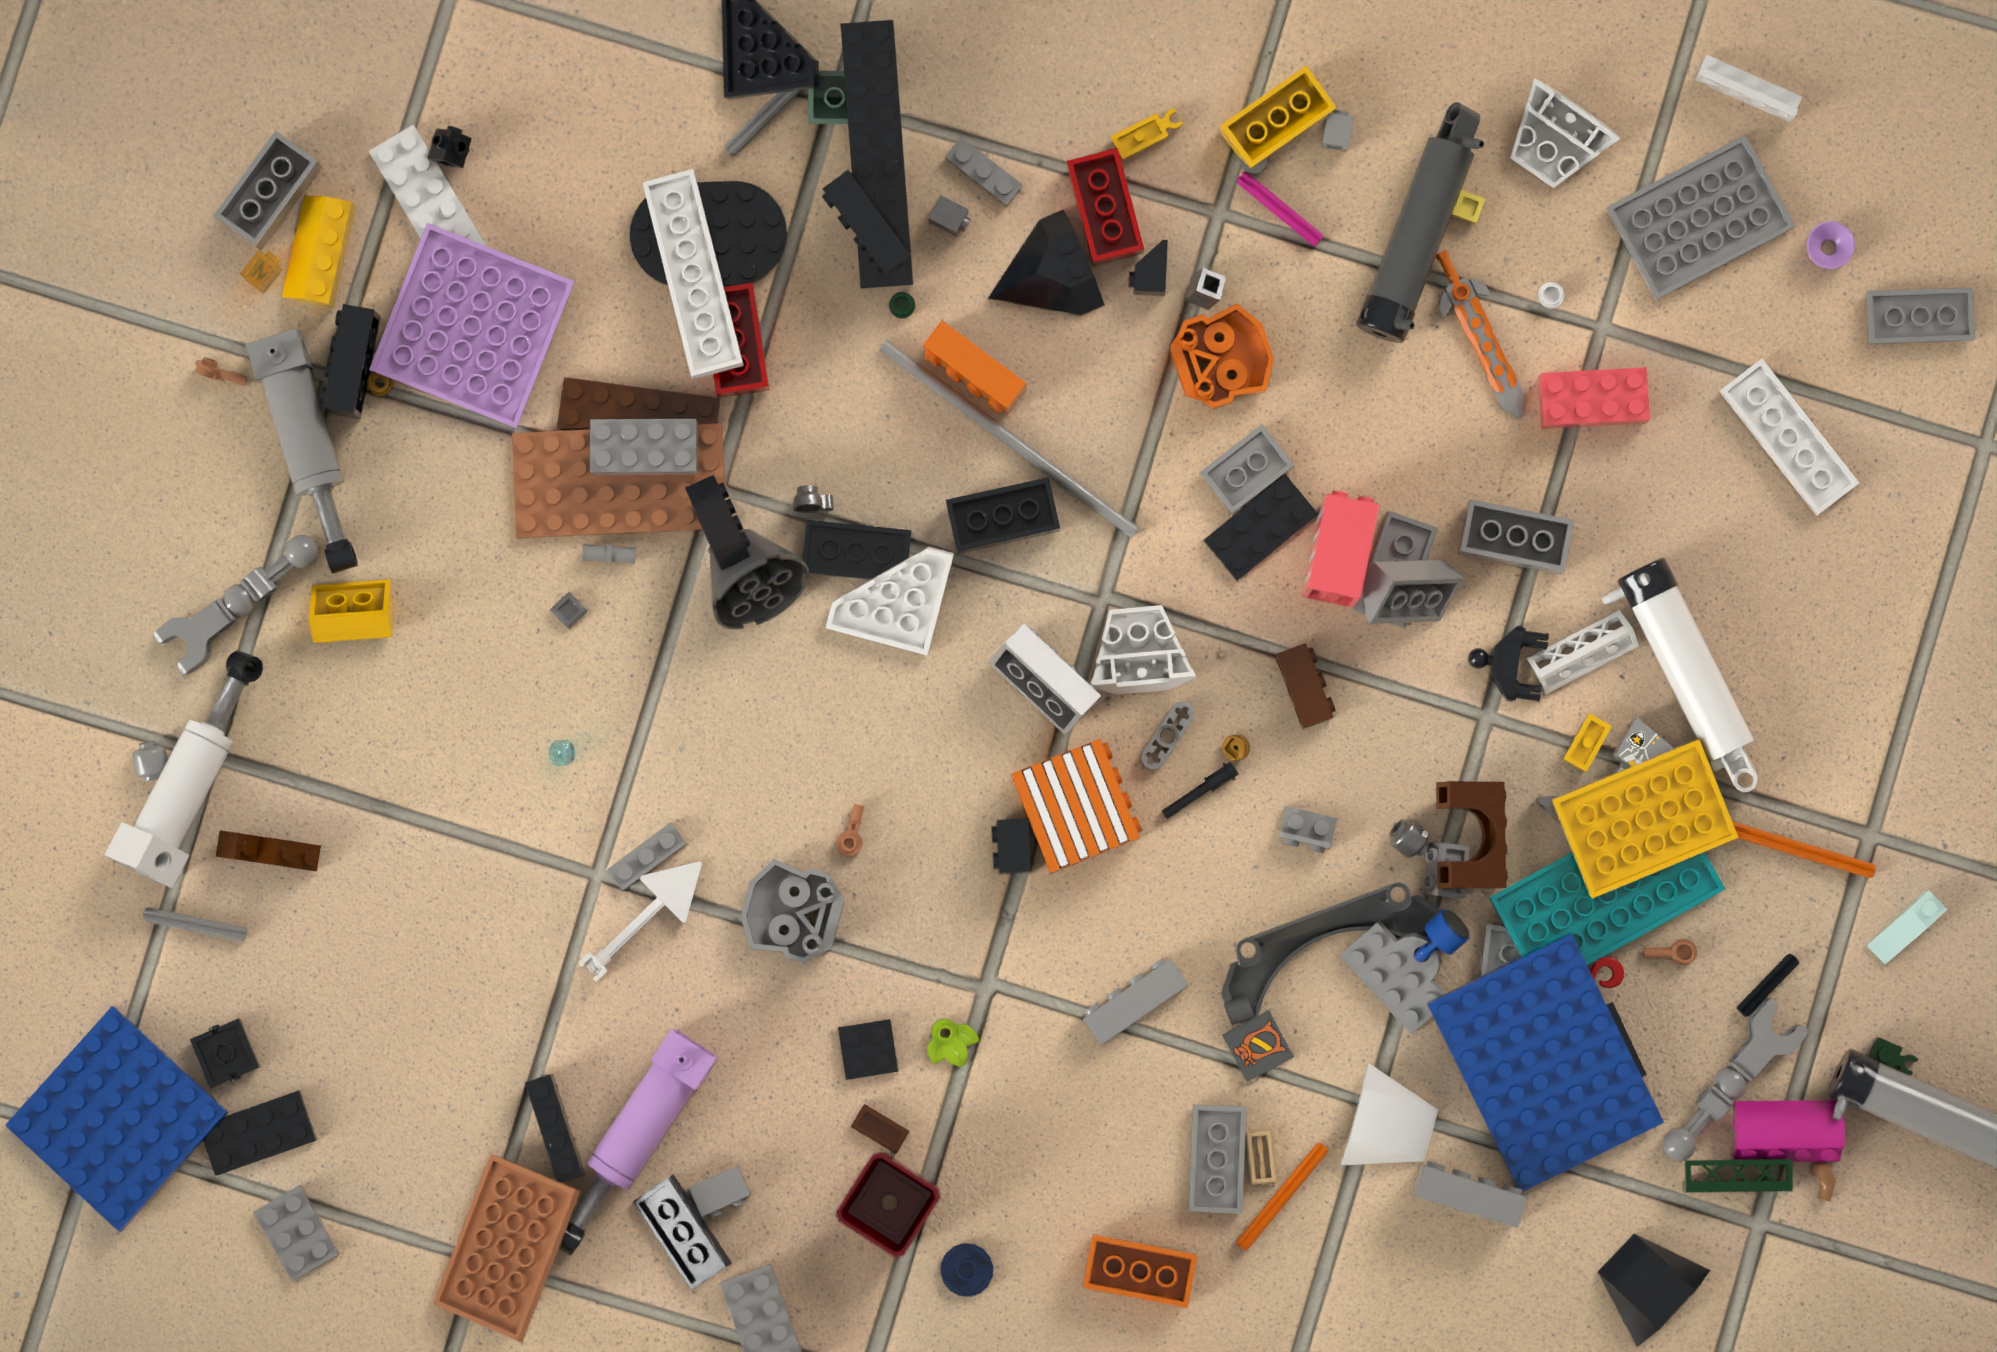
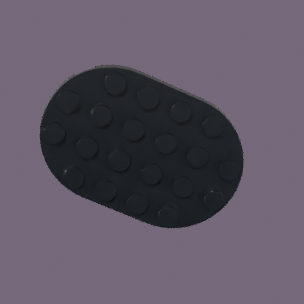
(743, 227)

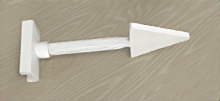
(672, 889)

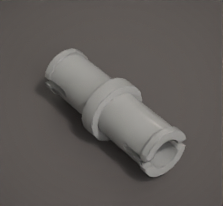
(609, 553)

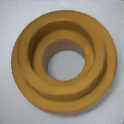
(371, 383)

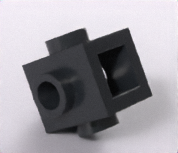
(449, 147)

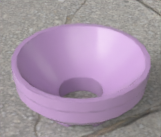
(1839, 235)

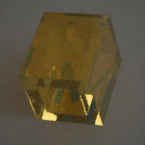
(262, 270)

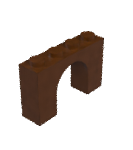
(1487, 804)

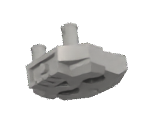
(771, 906)

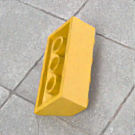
(1277, 117)
(319, 250)

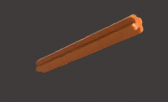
(1282, 1196)

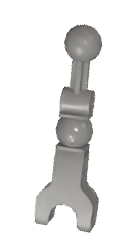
(237, 602)
(1732, 1080)

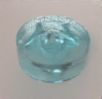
(561, 752)

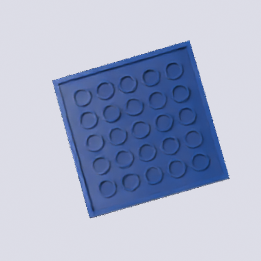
(116, 1119)

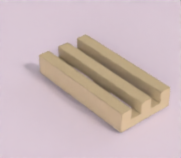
(1259, 1133)

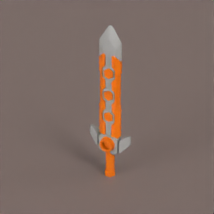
(1480, 334)

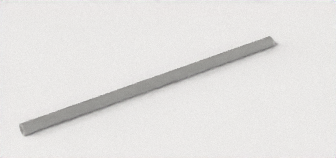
(1009, 438)

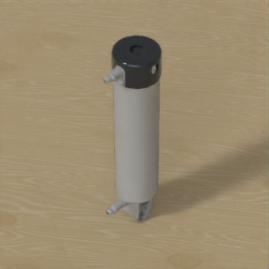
(1914, 1106)

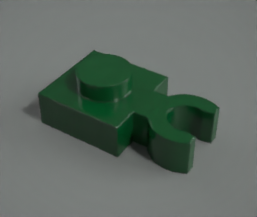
(1889, 1054)

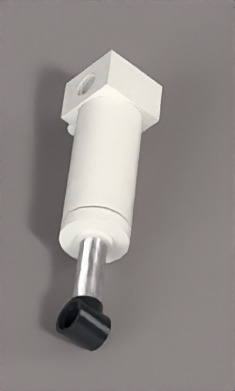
(155, 839)

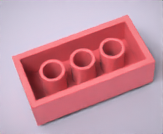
(1593, 398)

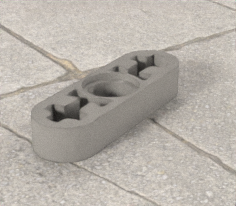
(1171, 715)

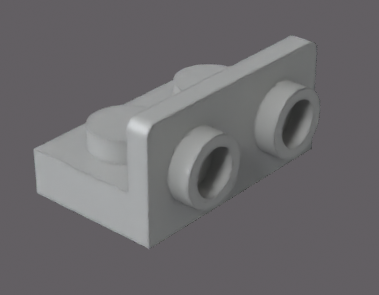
(1307, 828)
(1439, 853)

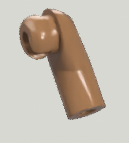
(1826, 1178)

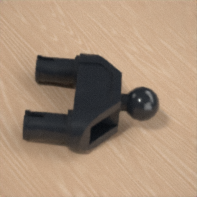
(1505, 662)

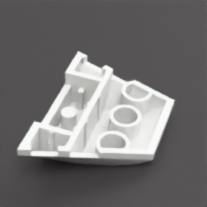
(1558, 135)
(1140, 653)
(1388, 1123)

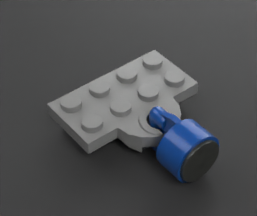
(1405, 968)

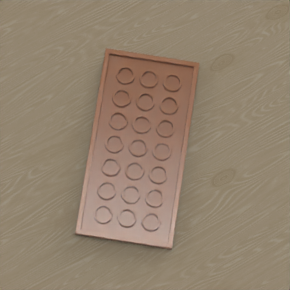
(563, 499)

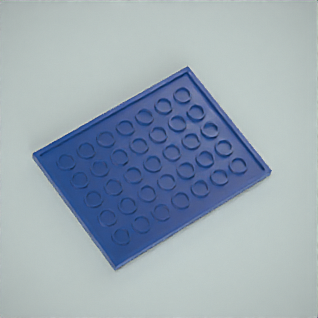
(1545, 1062)

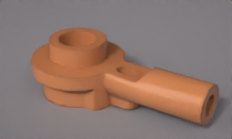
(208, 368)
(850, 842)
(1682, 952)

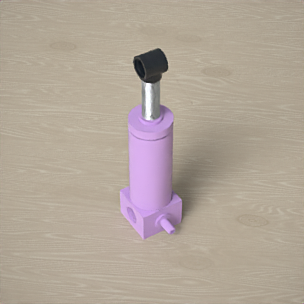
(641, 1125)

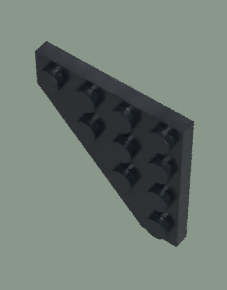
(762, 54)

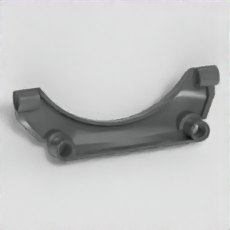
(1251, 977)

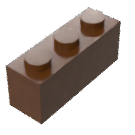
(1305, 685)

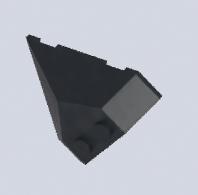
(1051, 271)

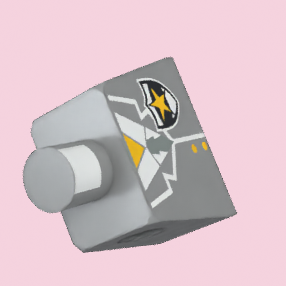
(1639, 745)

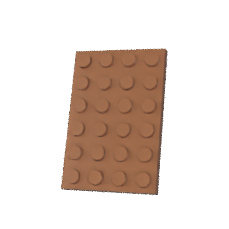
(506, 1247)

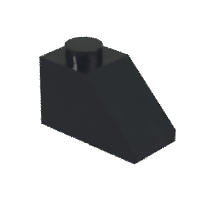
(1150, 272)

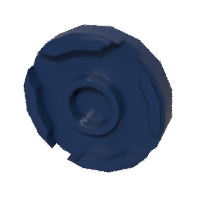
(966, 1269)

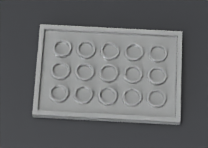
(1700, 217)

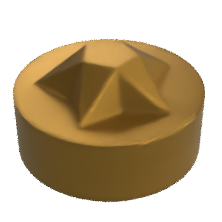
(1236, 747)

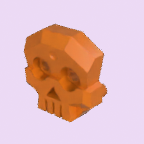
(1242, 351)

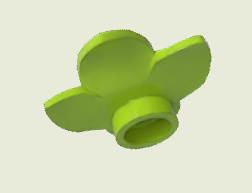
(953, 1045)

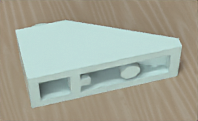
(1906, 926)

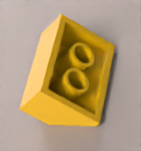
(351, 611)

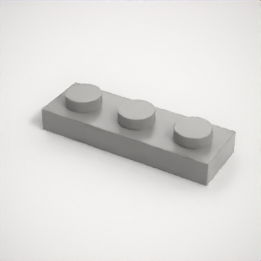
(983, 171)
(647, 856)

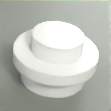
(1551, 295)

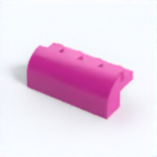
(1787, 1130)

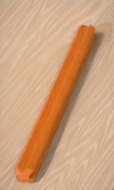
(1805, 850)

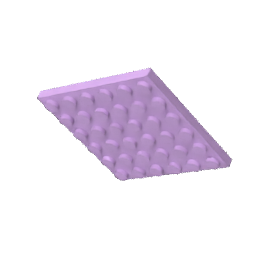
(472, 325)

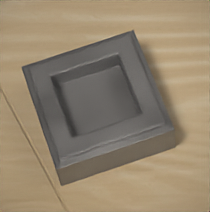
(569, 610)

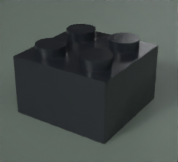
(1013, 846)

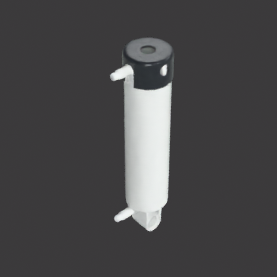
(1688, 667)

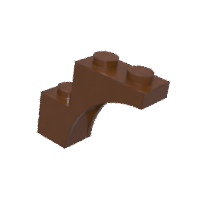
(268, 850)

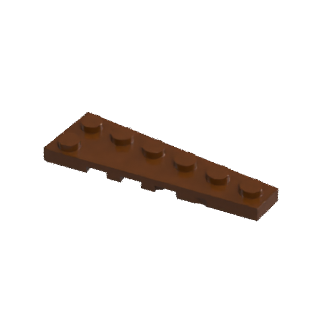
(600, 400)

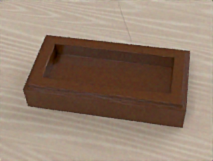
(880, 1128)

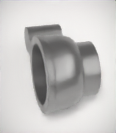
(809, 501)

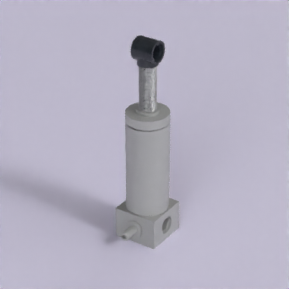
(284, 371)

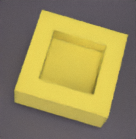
(1468, 207)

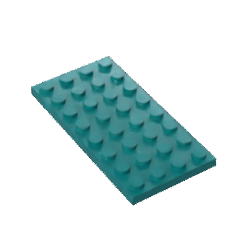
(1558, 903)

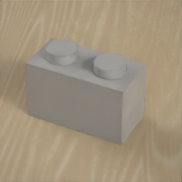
(720, 1191)

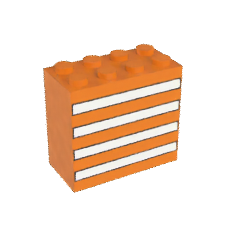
(1076, 805)

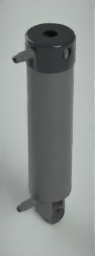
(1421, 227)

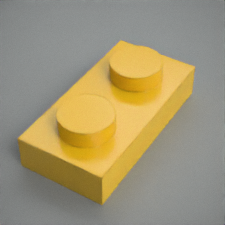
(1587, 742)

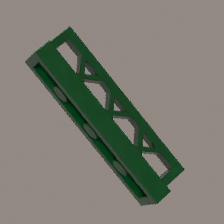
(1741, 1185)

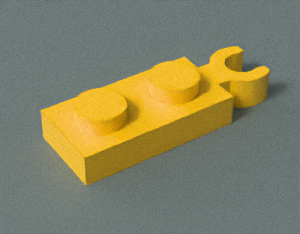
(1144, 134)

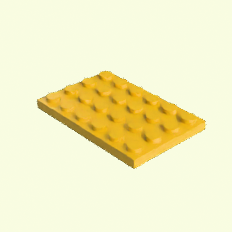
(1644, 818)

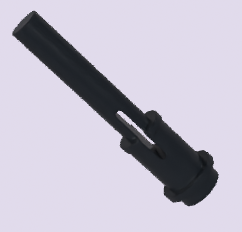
(1211, 782)

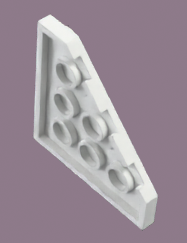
(898, 604)

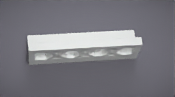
(1748, 88)
(1586, 655)

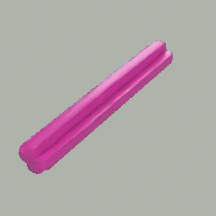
(1279, 208)

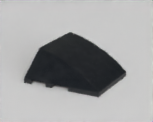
(1649, 1284)

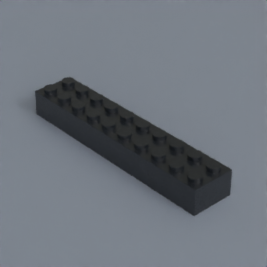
(877, 136)

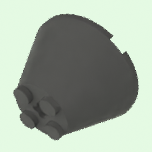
(758, 585)

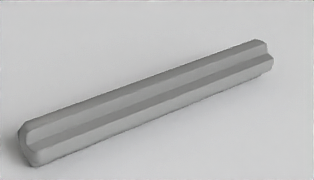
(759, 121)
(194, 924)

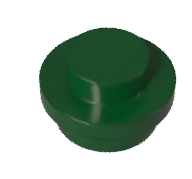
(902, 305)

